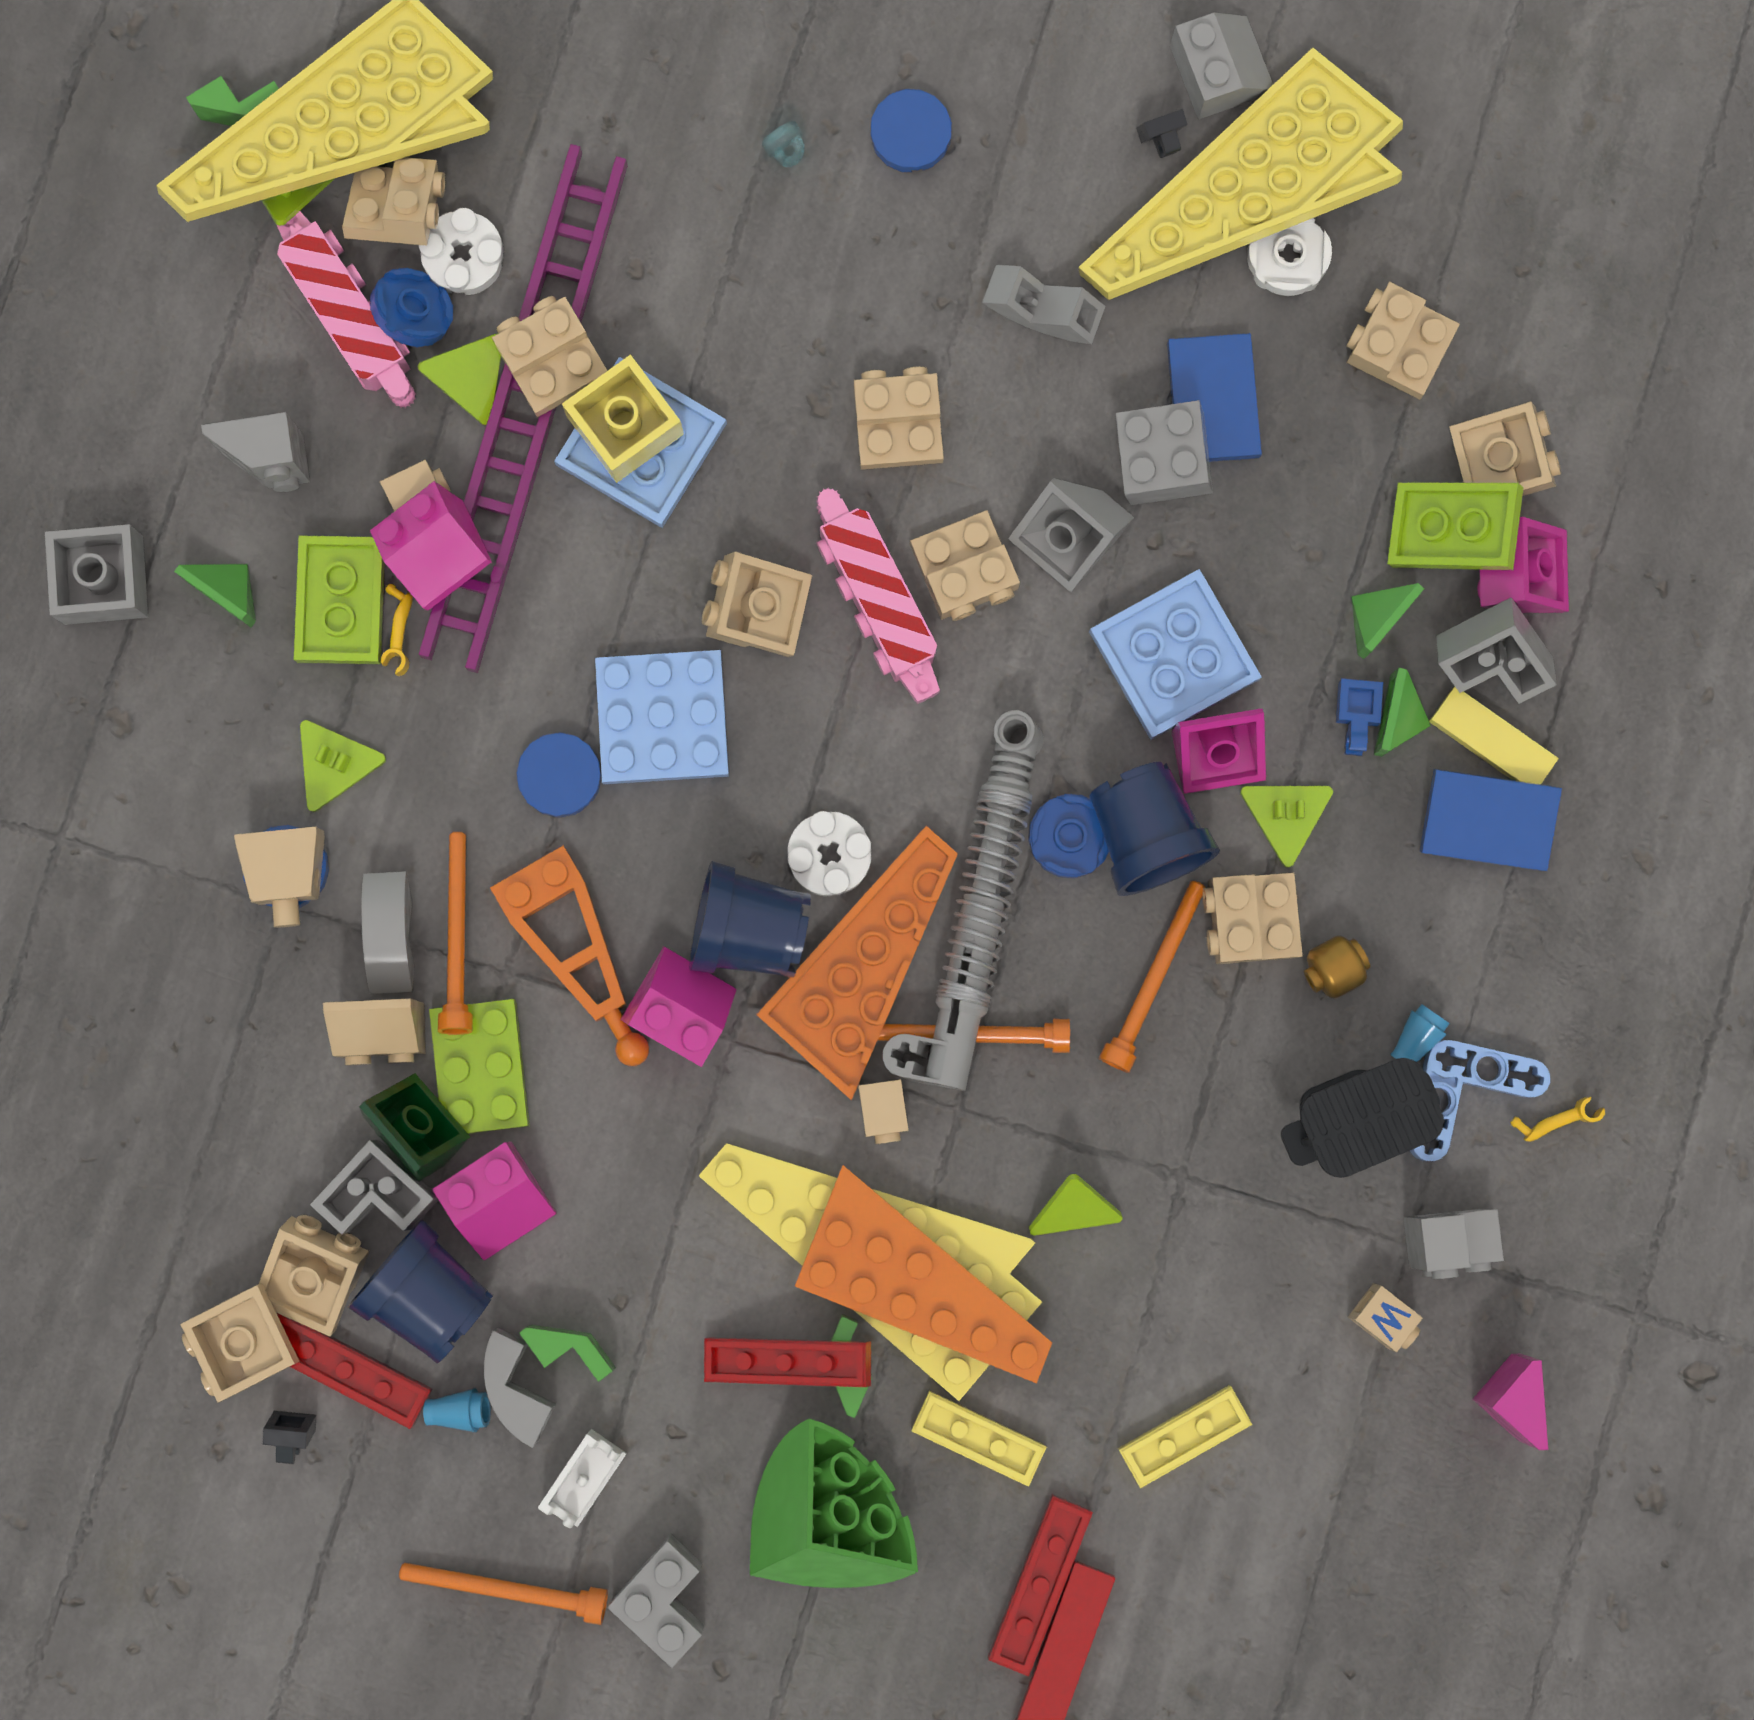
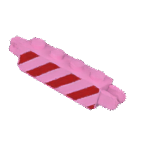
(343, 309)
(879, 594)

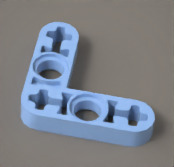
(1452, 1081)

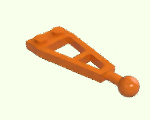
(536, 889)

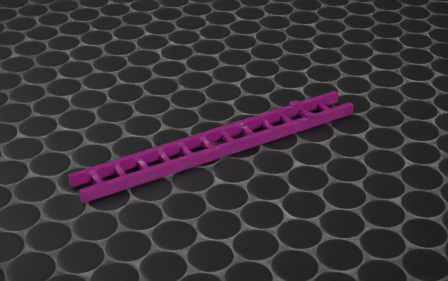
(507, 383)

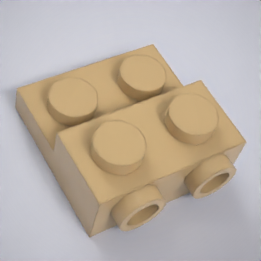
(395, 202)
(1401, 340)
(548, 354)
(898, 419)
(1507, 449)
(965, 566)
(756, 604)
(1253, 918)
(312, 1273)
(238, 1343)

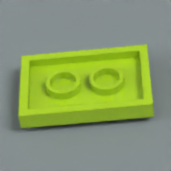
(1455, 525)
(339, 600)
(483, 1070)

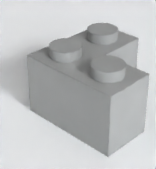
(1495, 644)
(374, 1180)
(1453, 1241)
(650, 1604)

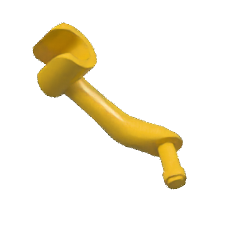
(398, 628)
(1558, 1120)

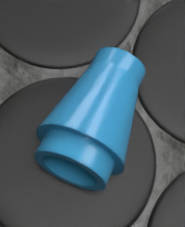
(1420, 1034)
(460, 1411)

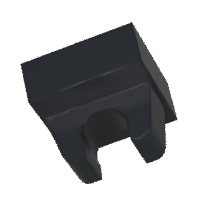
(1163, 132)
(289, 1434)

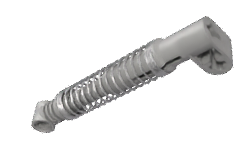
(964, 995)

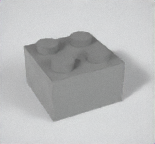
(1164, 453)
(96, 574)

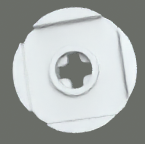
(486, 252)
(1303, 273)
(823, 830)

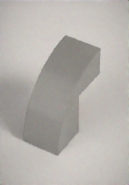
(1052, 310)
(386, 932)
(516, 1407)

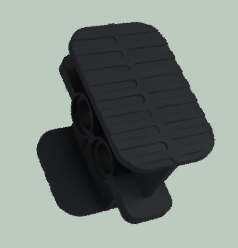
(1365, 1118)

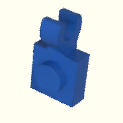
(1359, 707)

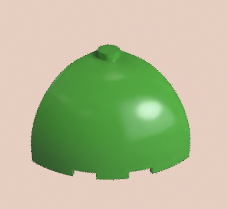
(828, 1515)

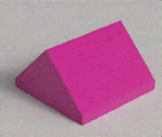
(1220, 750)
(1517, 1399)

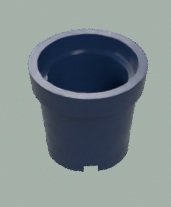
(1150, 829)
(747, 925)
(423, 1294)

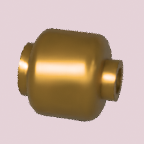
(1337, 966)

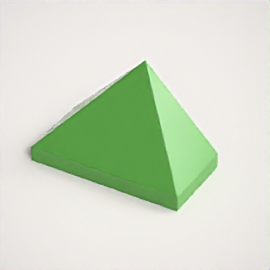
(225, 585)
(1378, 612)
(1401, 715)

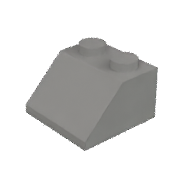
(1219, 62)
(264, 447)

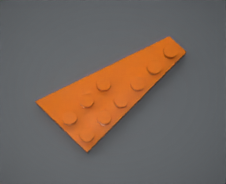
(853, 976)
(895, 1273)

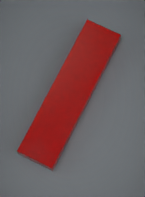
(787, 1362)
(356, 1374)
(1040, 1585)
(1067, 1644)

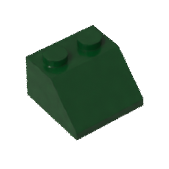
(415, 1126)

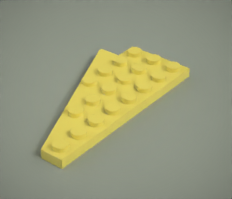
(365, 102)
(1280, 163)
(789, 1205)

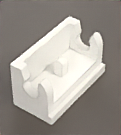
(582, 1479)

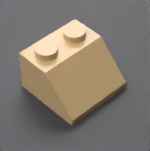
(376, 1029)

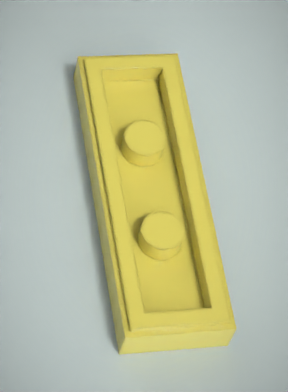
(1492, 738)
(1185, 1436)
(978, 1438)

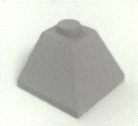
(1070, 530)

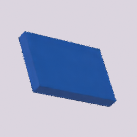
(1223, 380)
(1490, 819)

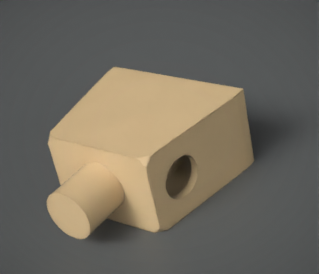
(282, 869)

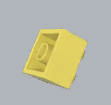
(623, 418)

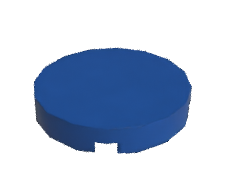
(910, 130)
(411, 307)
(559, 775)
(1067, 837)

